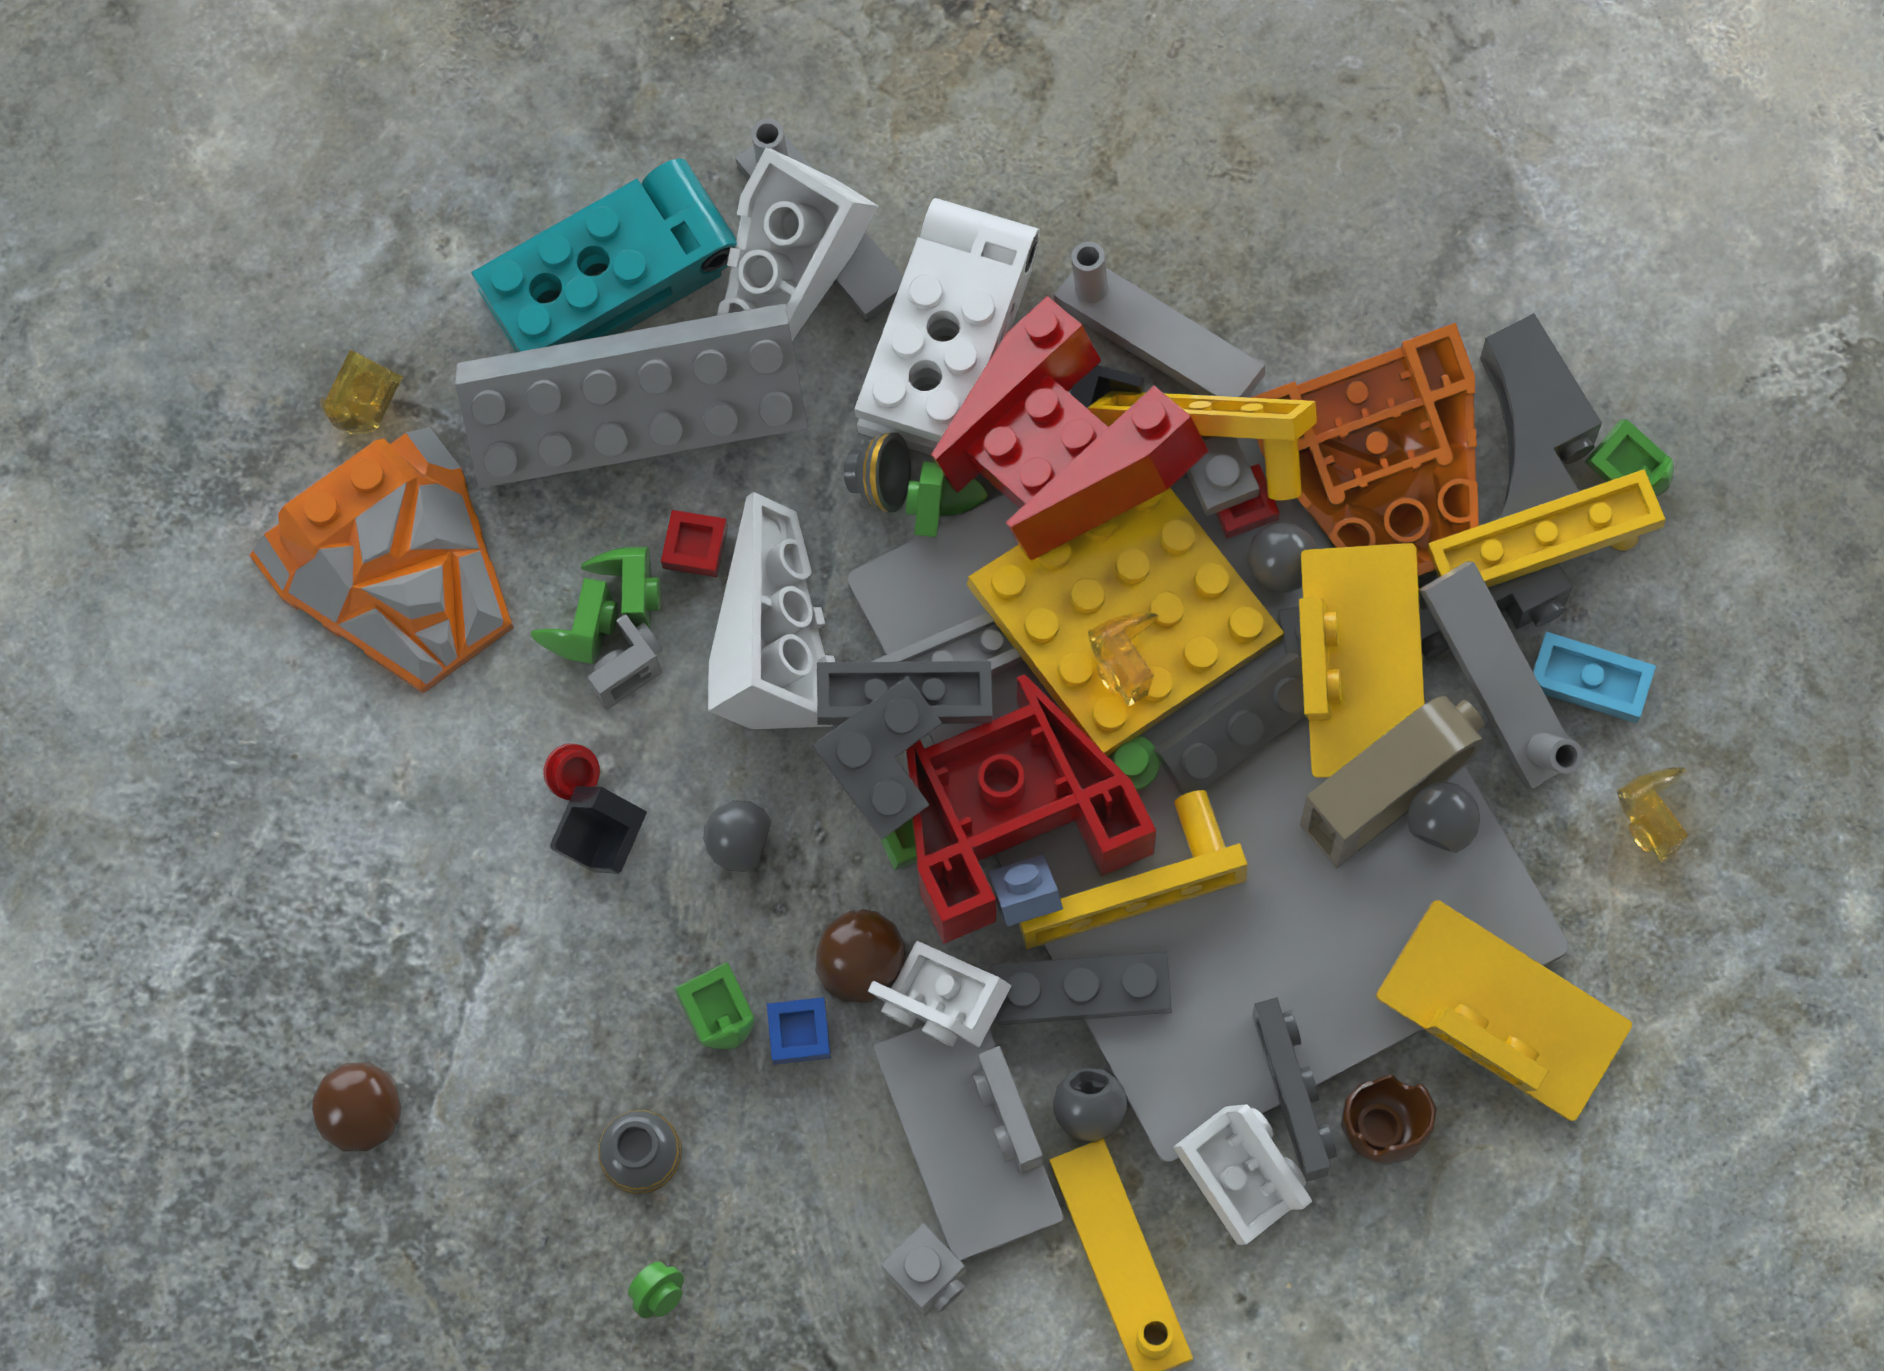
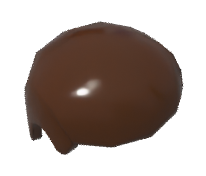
(856, 951)
(356, 1106)
(1388, 1119)

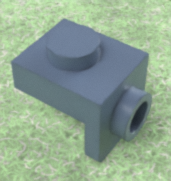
(1025, 890)

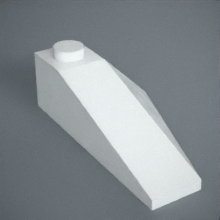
(792, 238)
(767, 626)

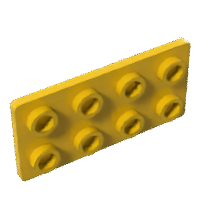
(1358, 647)
(1504, 1010)

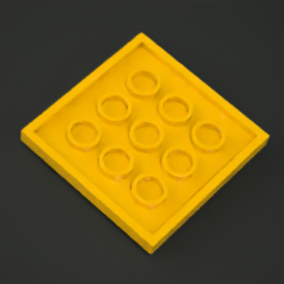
(1134, 563)

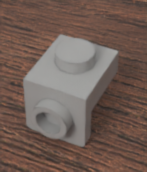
(1222, 475)

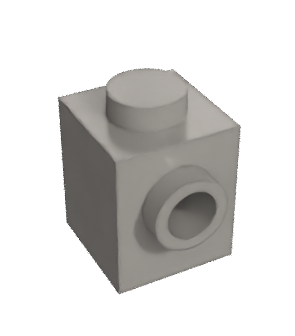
(925, 1271)

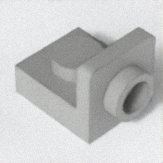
(627, 671)

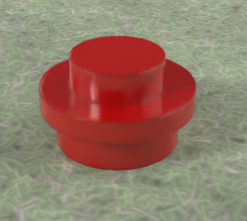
(570, 767)

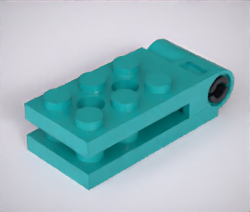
(645, 237)

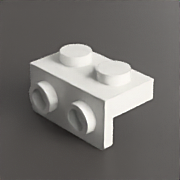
(945, 995)
(1242, 1171)

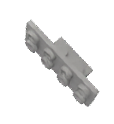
(969, 1140)

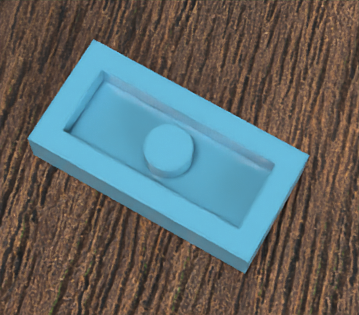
(1593, 677)

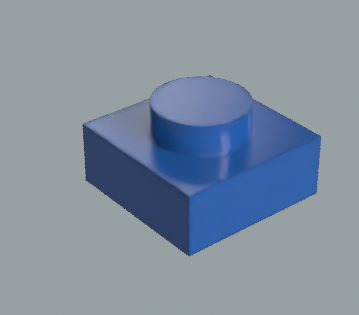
(798, 1031)

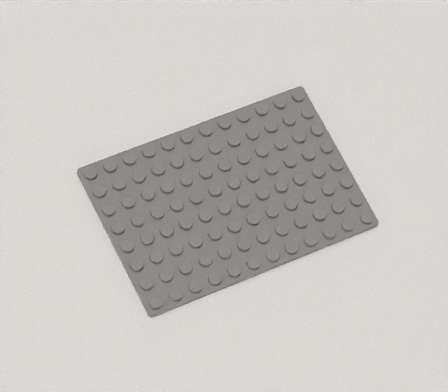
(1289, 931)

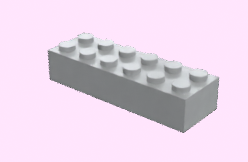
(630, 396)

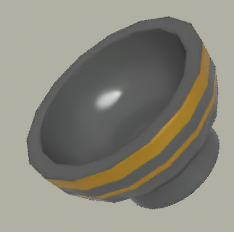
(880, 471)
(639, 1151)

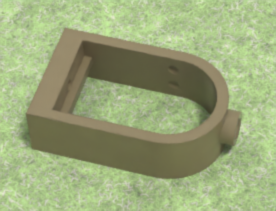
(1386, 776)

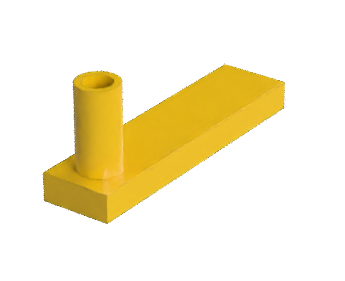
(1273, 420)
(1555, 531)
(1209, 870)
(1120, 1259)

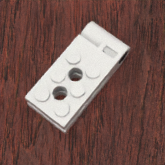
(957, 284)

